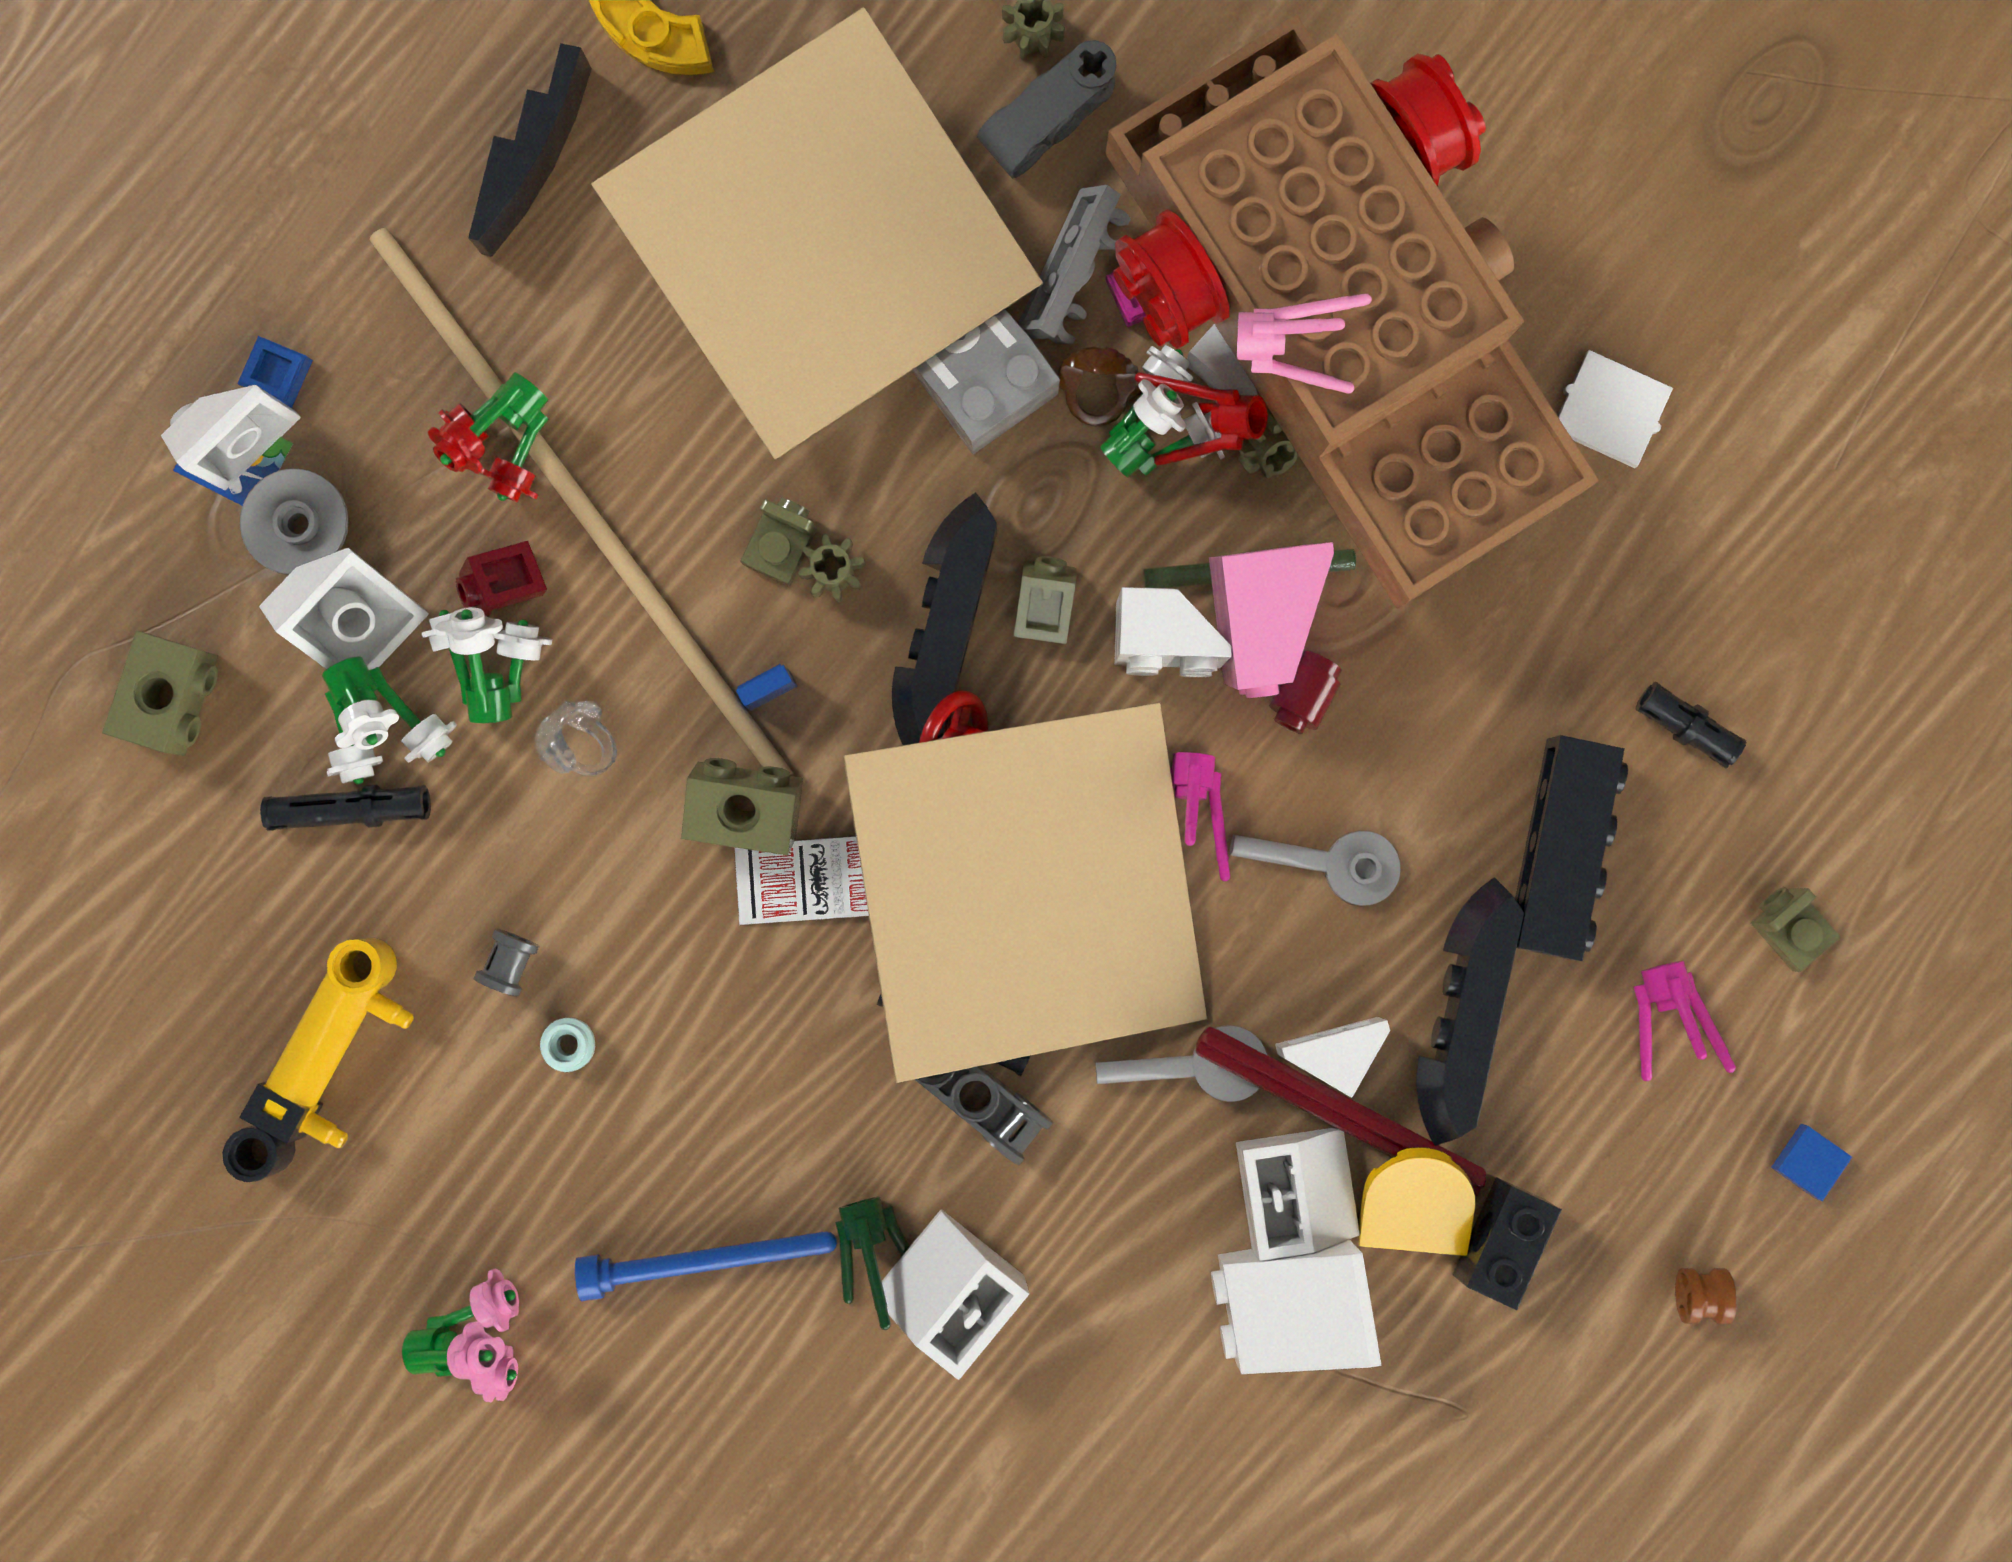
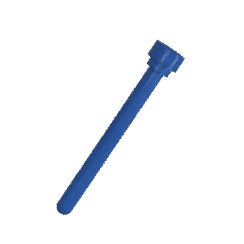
(598, 1275)

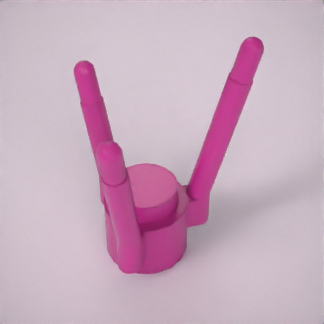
(1192, 778)
(1671, 989)

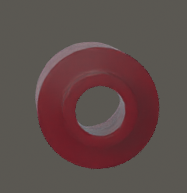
(1309, 696)

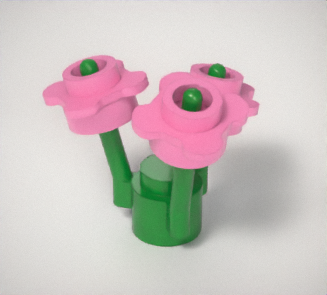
(474, 1352)

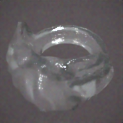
(583, 717)

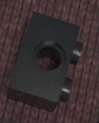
(1507, 1243)

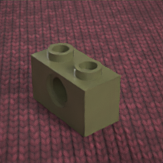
(136, 705)
(714, 818)

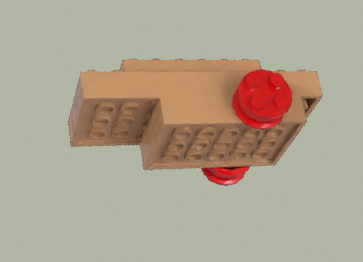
(1312, 185)

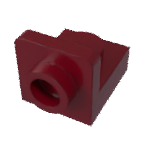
(500, 578)

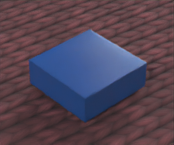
(275, 370)
(766, 687)
(1811, 1162)

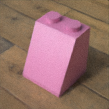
(1267, 612)

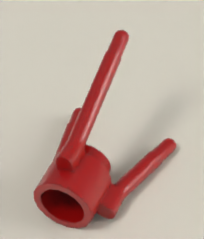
(1231, 415)

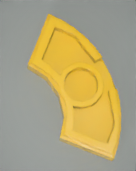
(656, 36)

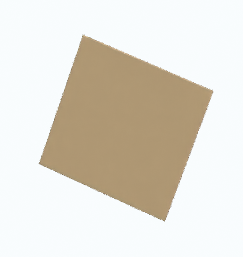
(817, 233)
(1025, 889)

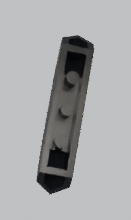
(962, 555)
(1465, 1038)

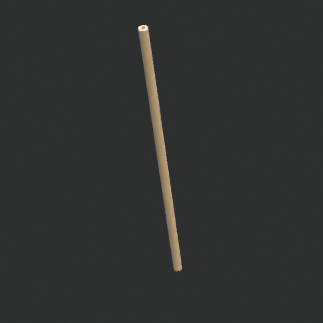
(583, 508)

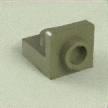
(779, 540)
(1045, 600)
(1794, 927)

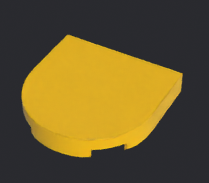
(1418, 1204)

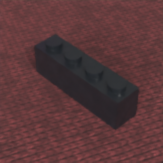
(1567, 845)

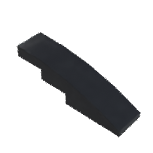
(522, 165)

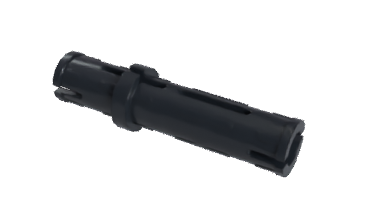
(367, 806)

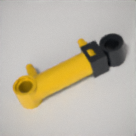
(288, 1102)

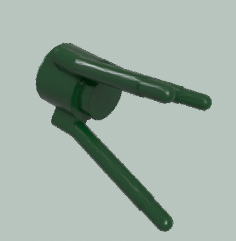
(865, 1226)

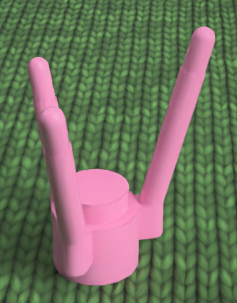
(1264, 332)

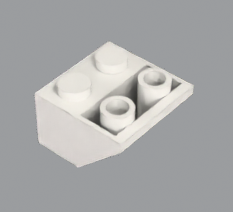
(1165, 630)
(1297, 1192)
(952, 1294)

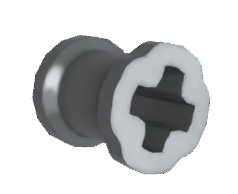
(506, 962)

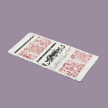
(809, 884)

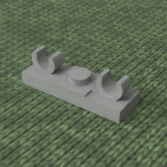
(1072, 263)

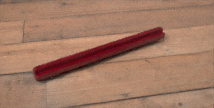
(1320, 1100)

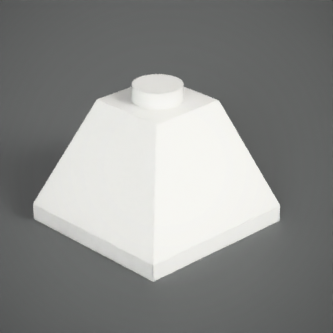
(227, 432)
(342, 610)

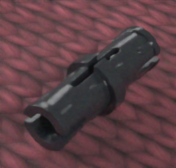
(1690, 725)

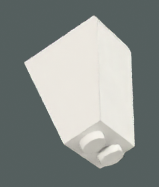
(1297, 1311)

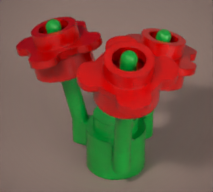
(461, 437)

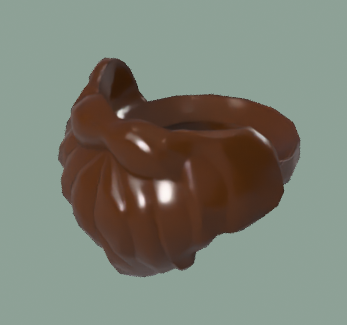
(1103, 362)

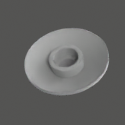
(274, 507)

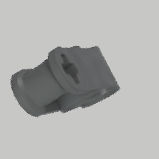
(1050, 108)
(998, 1117)

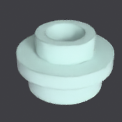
(552, 1050)

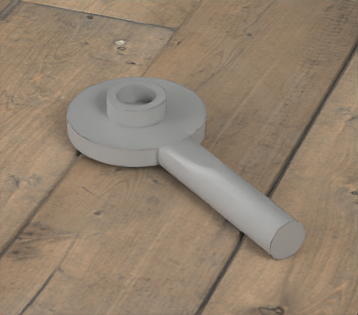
(1357, 867)
(1210, 1077)

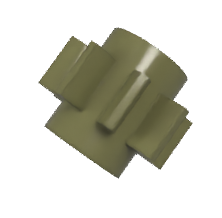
(1037, 38)
(1270, 452)
(819, 562)

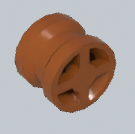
(1705, 1296)

